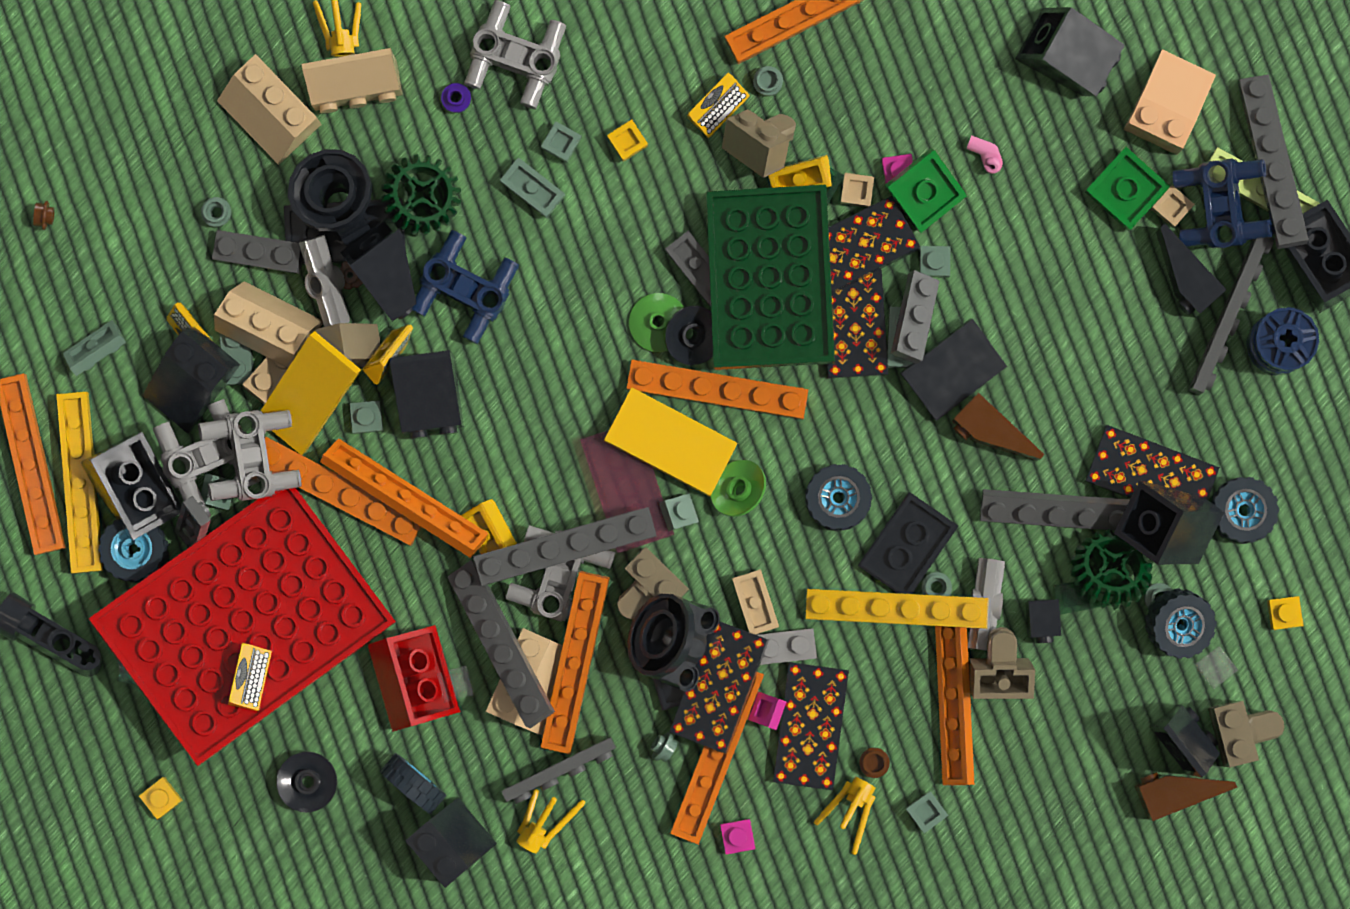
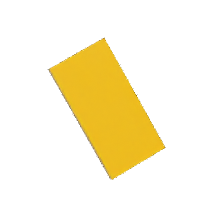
(311, 390)
(670, 442)

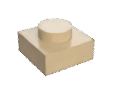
(857, 190)
(1172, 206)

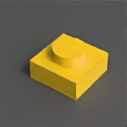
(627, 140)
(1285, 613)
(160, 798)

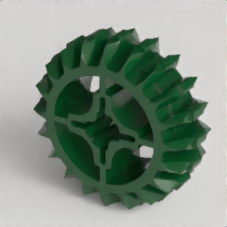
(430, 205)
(1114, 584)

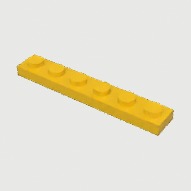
(79, 491)
(897, 608)

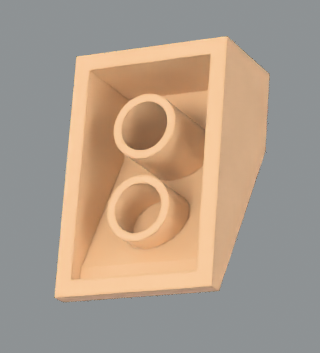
(1170, 102)

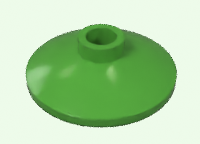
(641, 320)
(734, 479)

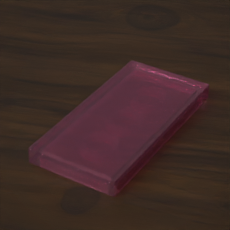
(624, 485)

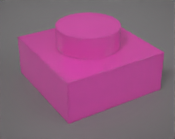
(894, 165)
(767, 710)
(737, 836)

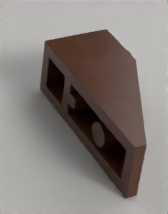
(990, 428)
(1170, 794)

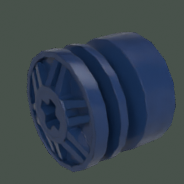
(1270, 353)

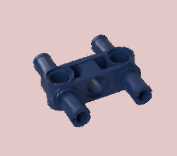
(1223, 203)
(464, 286)

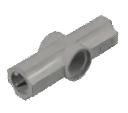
(324, 281)
(987, 585)

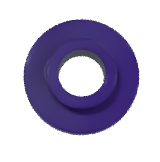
(456, 107)

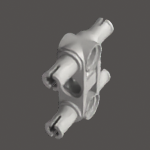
(515, 54)
(249, 455)
(197, 457)
(557, 581)

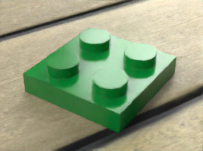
(1127, 189)
(925, 190)

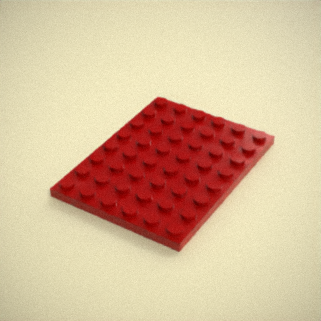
(257, 581)

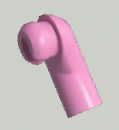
(989, 154)

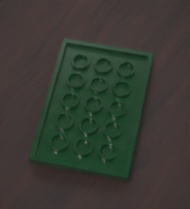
(770, 277)

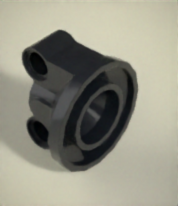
(321, 177)
(671, 639)

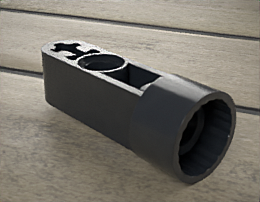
(20, 620)

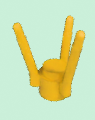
(341, 42)
(858, 794)
(533, 836)

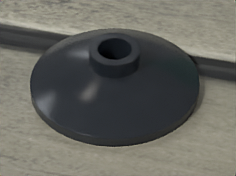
(697, 348)
(291, 785)

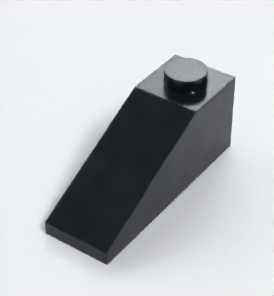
(1189, 278)

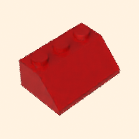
(409, 678)

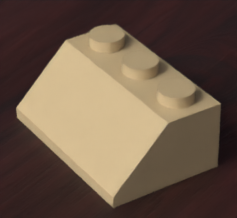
(352, 80)
(267, 109)
(264, 323)
(544, 659)

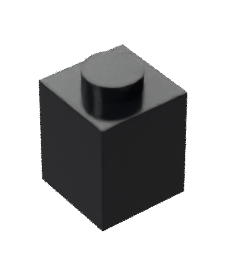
(1043, 620)

